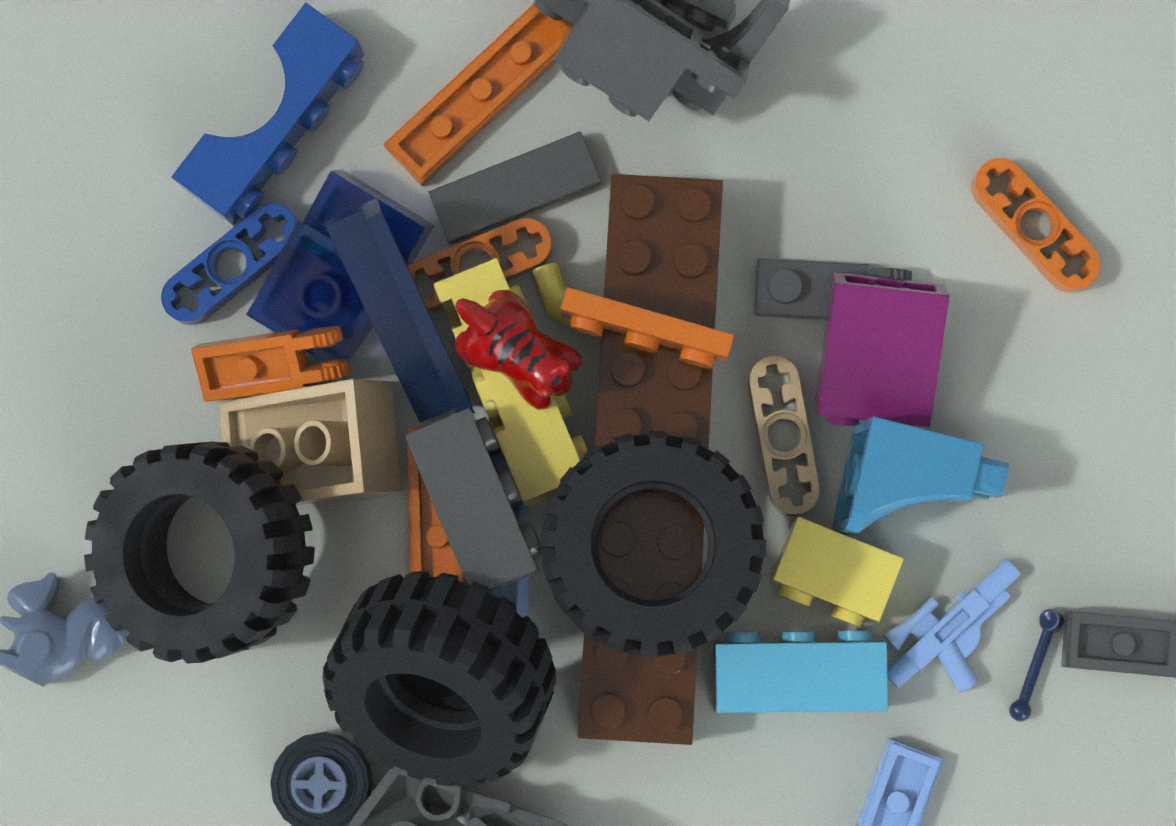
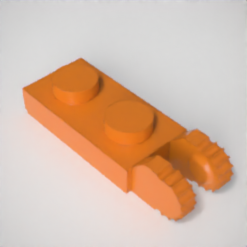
(265, 363)

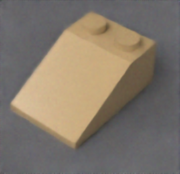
(324, 437)

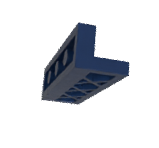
(397, 311)

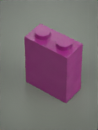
(881, 350)

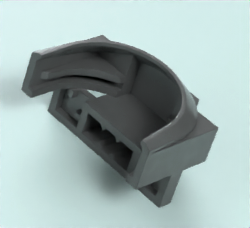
(645, 50)

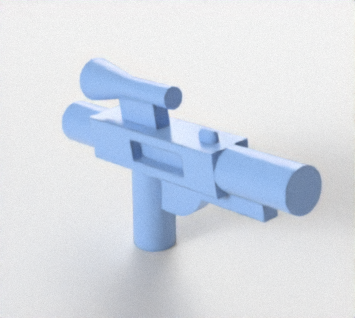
(952, 635)

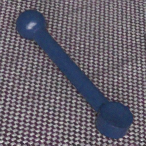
(1051, 622)

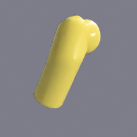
(551, 289)

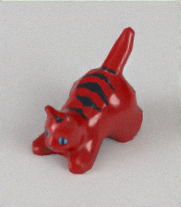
(507, 342)

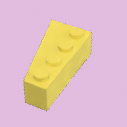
(530, 439)

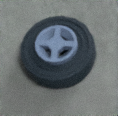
(301, 799)

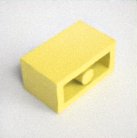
(835, 571)

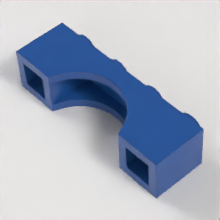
(233, 170)

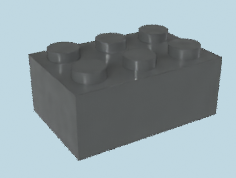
(475, 500)

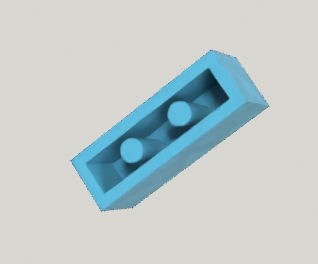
(800, 673)

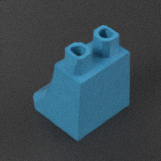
(907, 465)

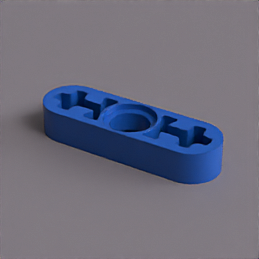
(207, 300)

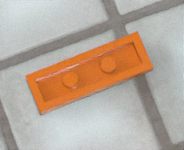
(645, 328)

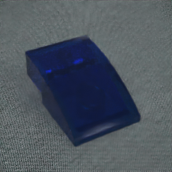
(309, 279)

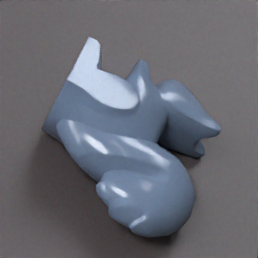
(49, 644)

